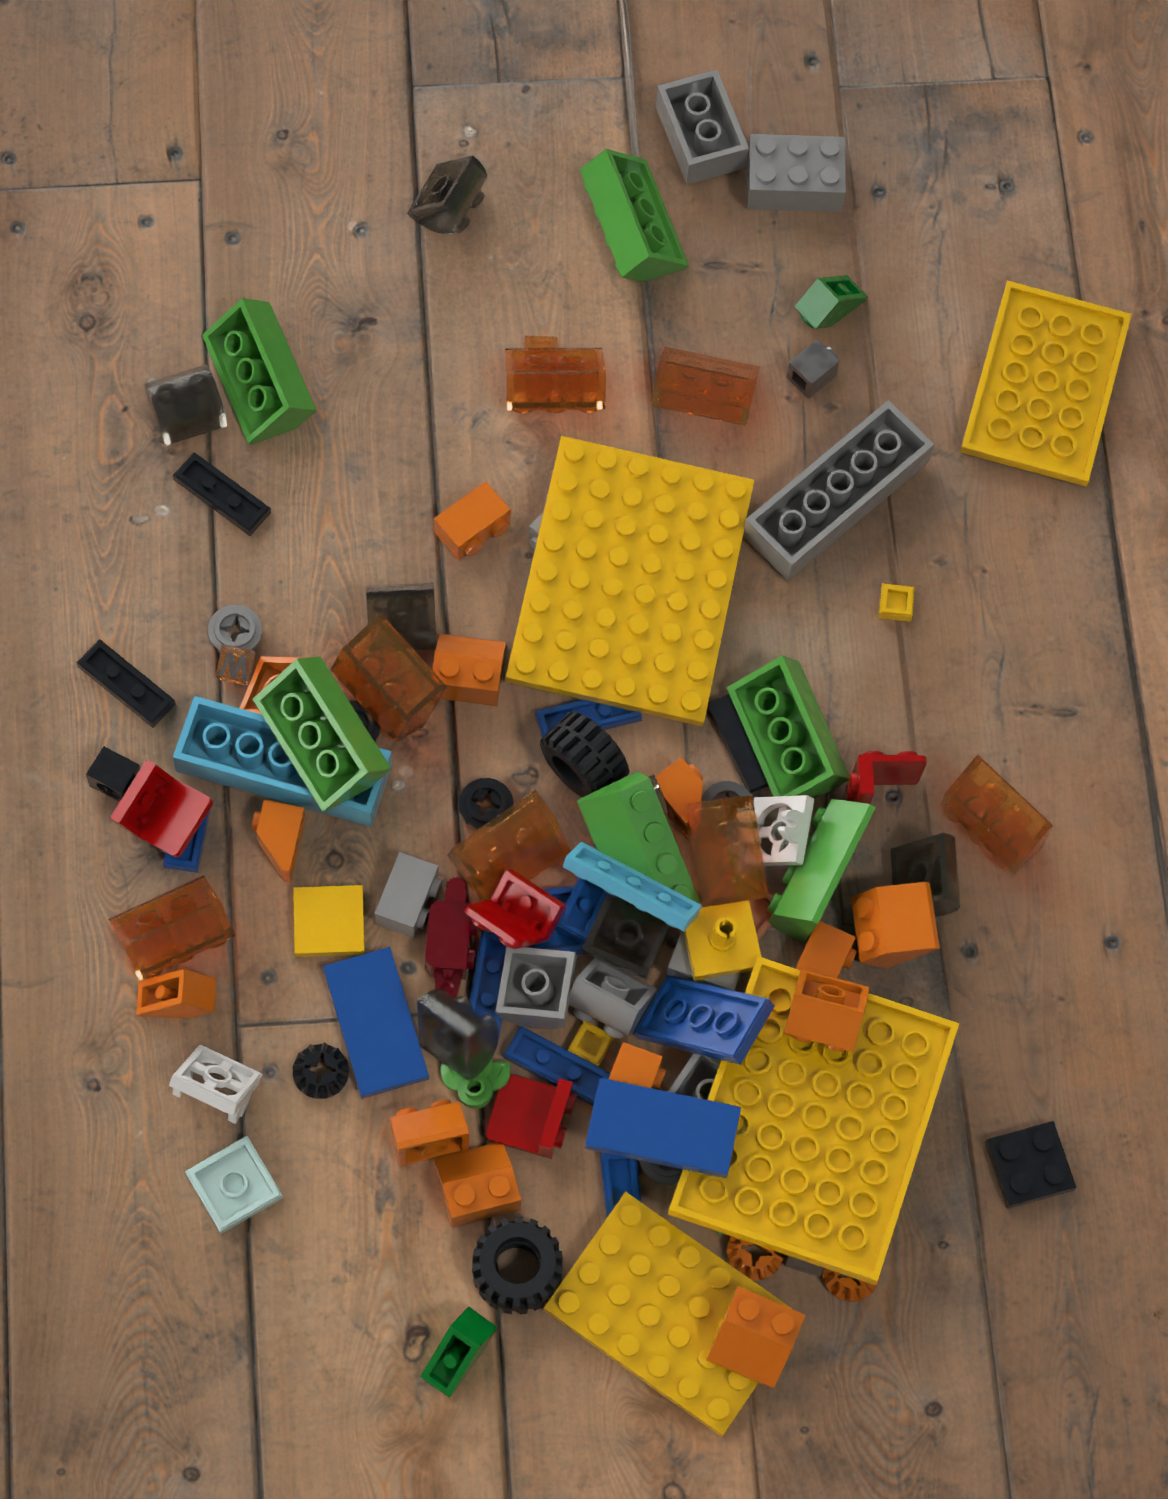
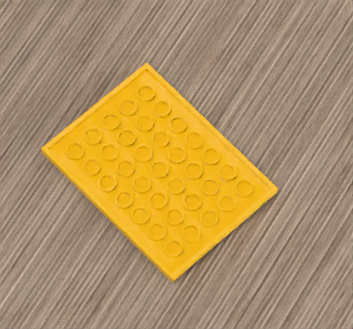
(630, 581)
(822, 1133)

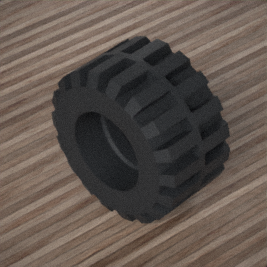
(583, 754)
(517, 1235)

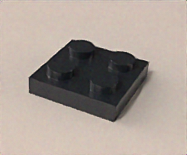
(1030, 1164)

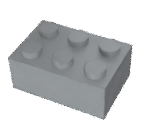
(701, 127)
(796, 173)

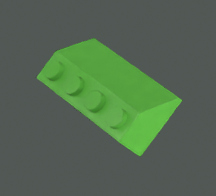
(633, 216)
(258, 371)
(788, 730)
(321, 732)
(633, 829)
(825, 860)

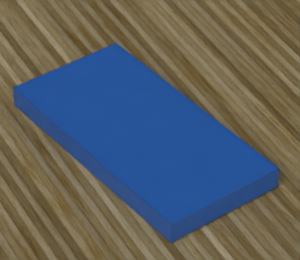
(704, 1019)
(376, 1022)
(662, 1128)

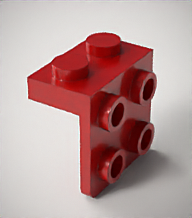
(881, 769)
(161, 810)
(518, 912)
(531, 1115)

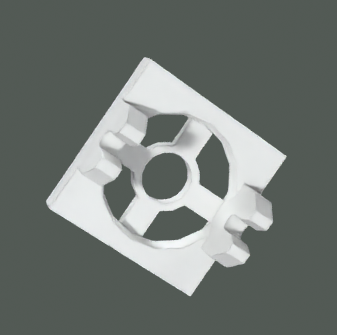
(795, 831)
(208, 1061)

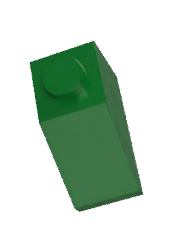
(829, 301)
(458, 1351)

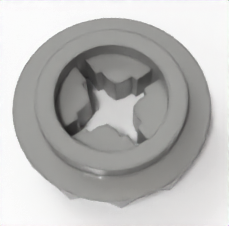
(225, 620)

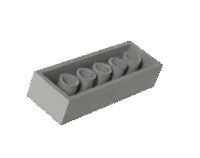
(837, 490)

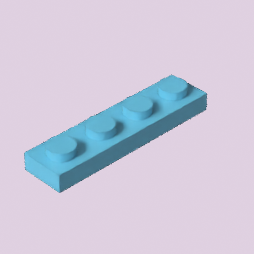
(632, 886)

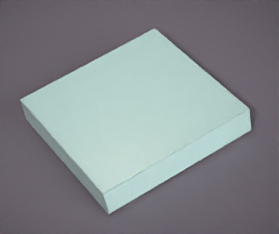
(234, 1184)

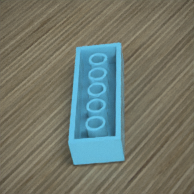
(244, 754)

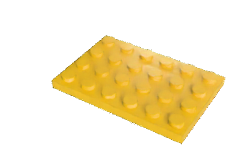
(1046, 383)
(655, 1309)

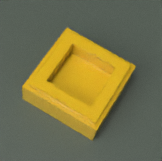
(896, 602)
(591, 1043)

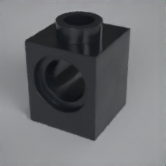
(112, 773)

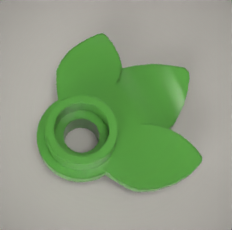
(491, 1079)

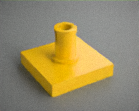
(722, 941)

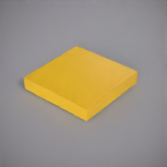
(328, 921)

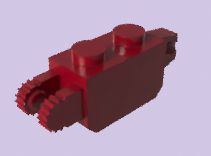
(449, 938)

